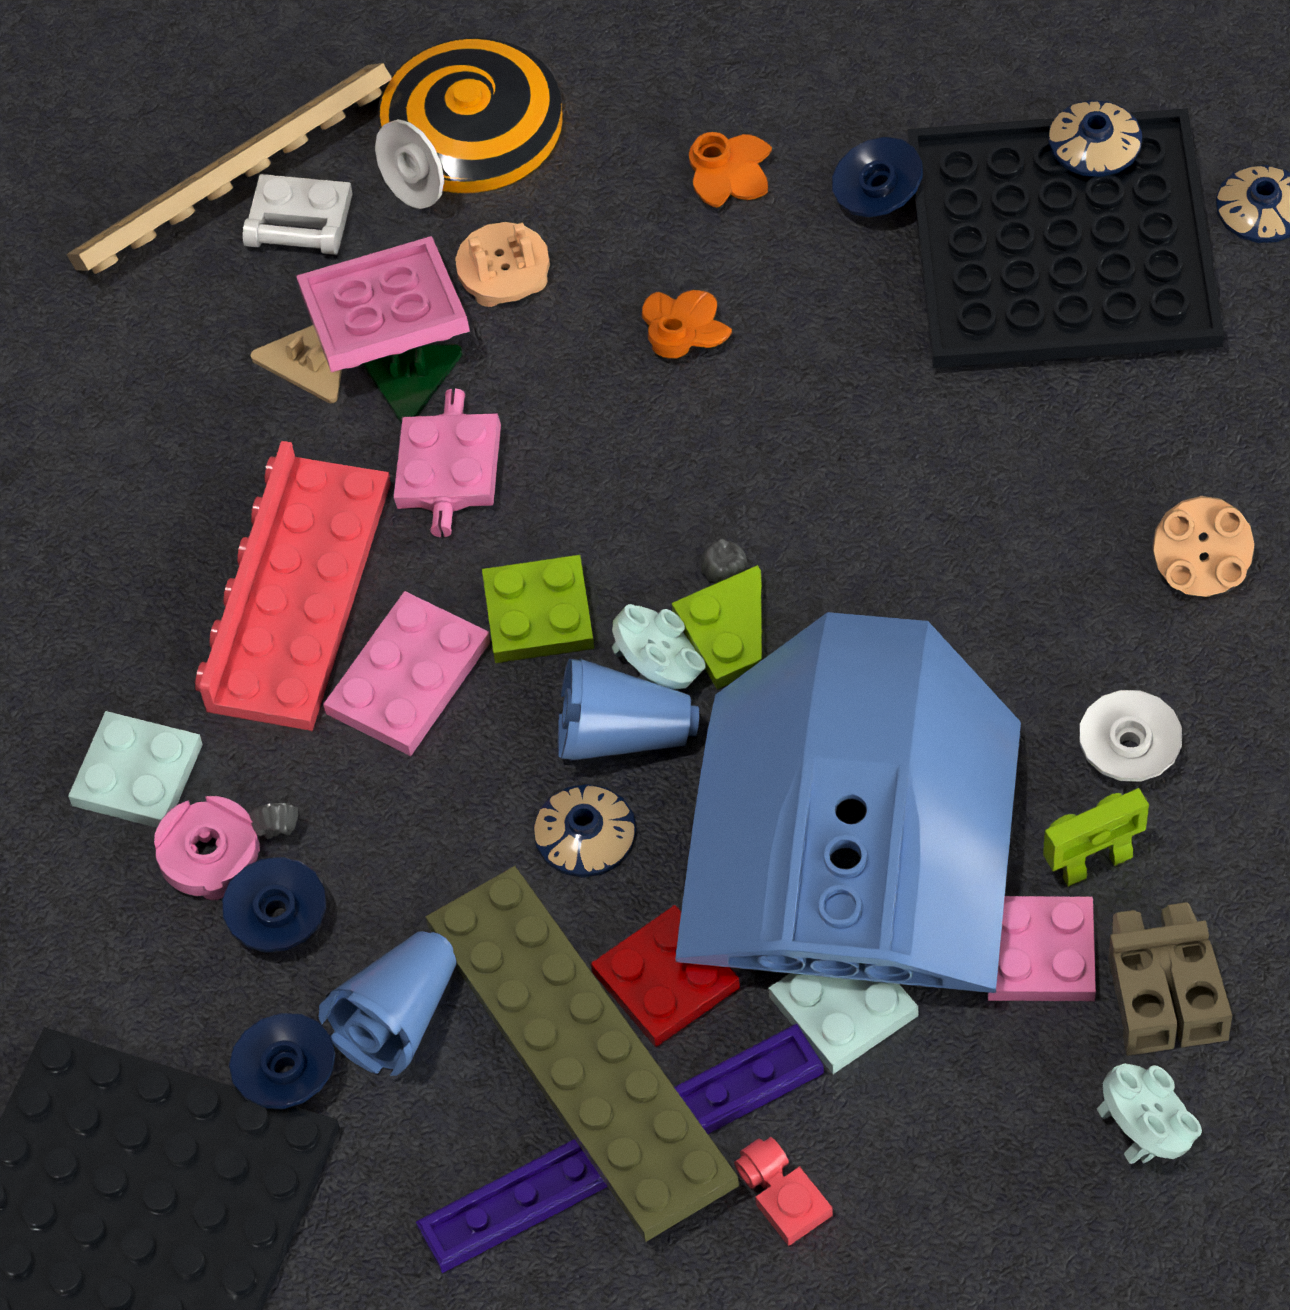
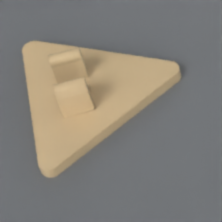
(300, 362)

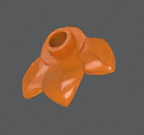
(731, 170)
(683, 322)

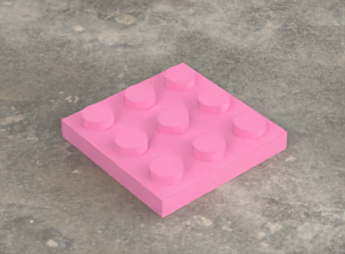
(382, 304)

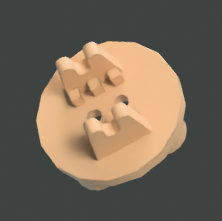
(483, 272)
(1227, 544)

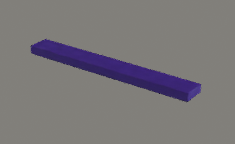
(567, 1175)

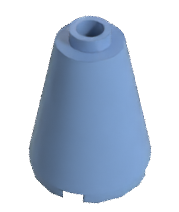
(619, 713)
(390, 1003)

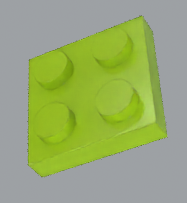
(537, 609)

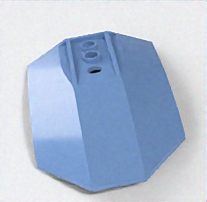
(874, 718)

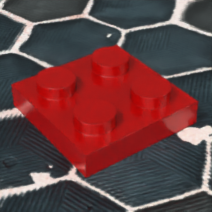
(654, 987)

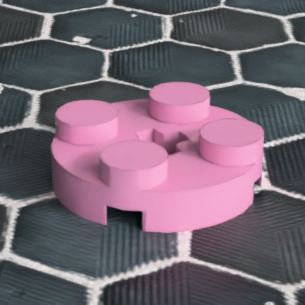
(209, 873)

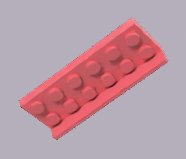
(292, 590)

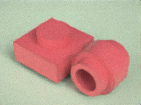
(789, 1202)

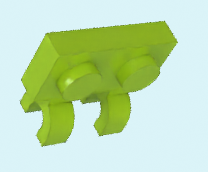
(1107, 825)

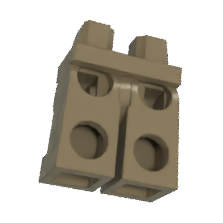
(1162, 960)

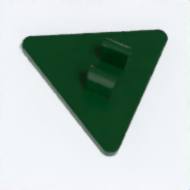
(412, 376)

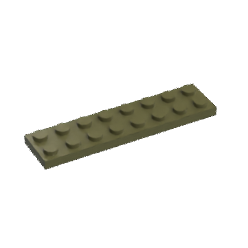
(583, 1054)

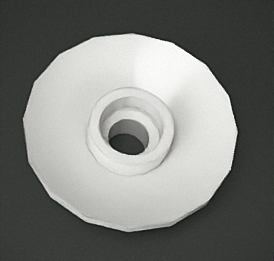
(409, 164)
(1136, 718)

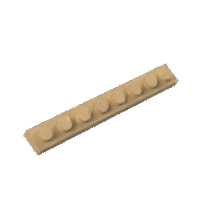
(215, 178)

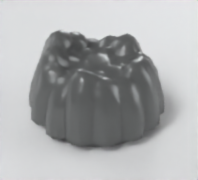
(722, 560)
(274, 819)

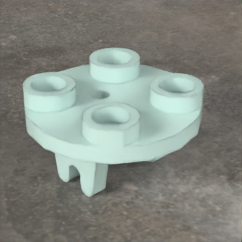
(656, 646)
(1148, 1112)

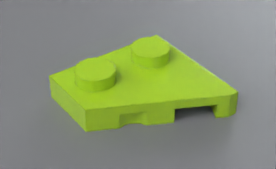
(725, 625)

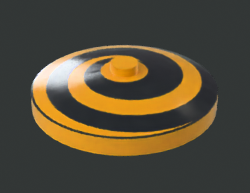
(481, 106)

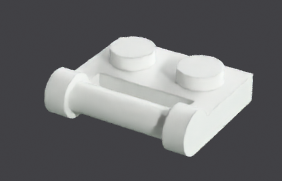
(299, 204)

